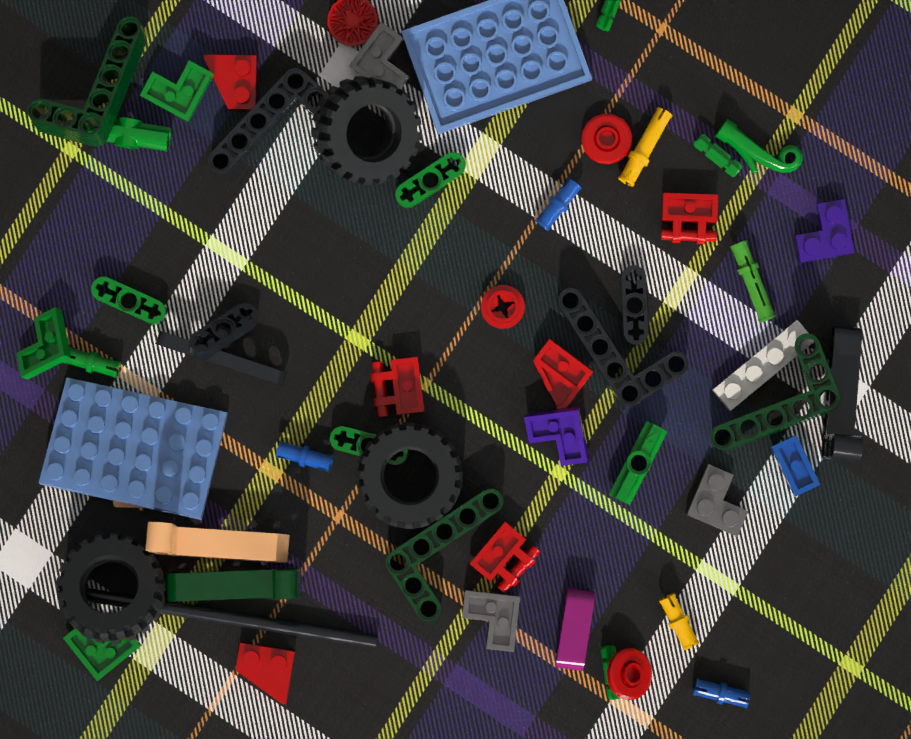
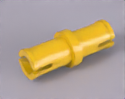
(679, 621)

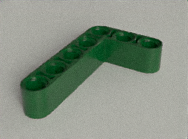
(101, 92)
(786, 407)
(435, 544)
(235, 584)

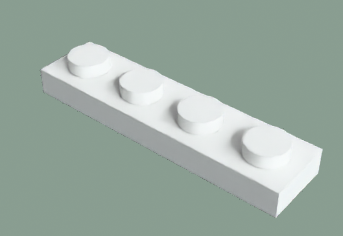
(761, 366)

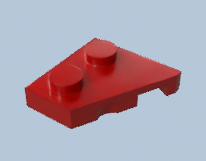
(267, 668)

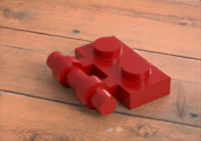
(689, 208)
(406, 385)
(497, 553)

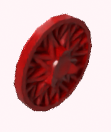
(352, 21)
(606, 139)
(629, 673)

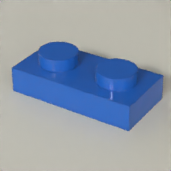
(795, 465)

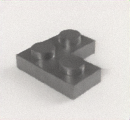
(374, 57)
(709, 502)
(500, 612)

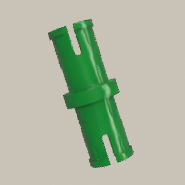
(93, 362)

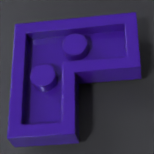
(833, 238)
(565, 428)

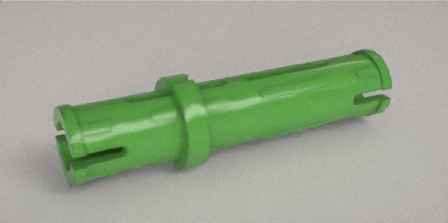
(752, 280)

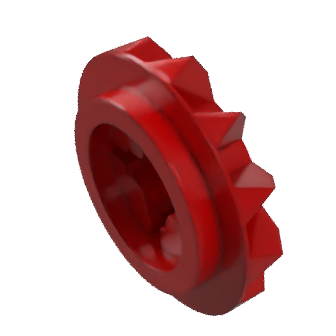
(490, 302)

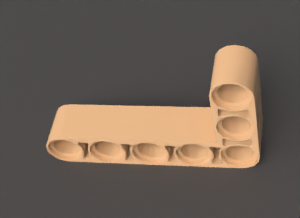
(218, 544)

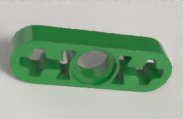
(451, 174)
(107, 299)
(351, 434)

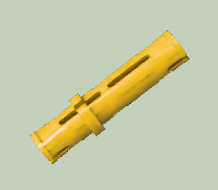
(640, 155)

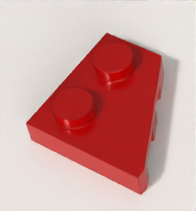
(235, 79)
(561, 373)

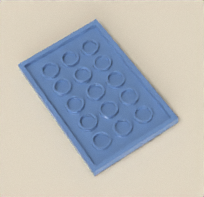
(494, 58)
(133, 448)

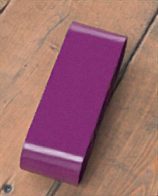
(575, 629)

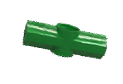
(134, 134)
(647, 446)

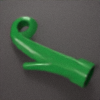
(752, 151)

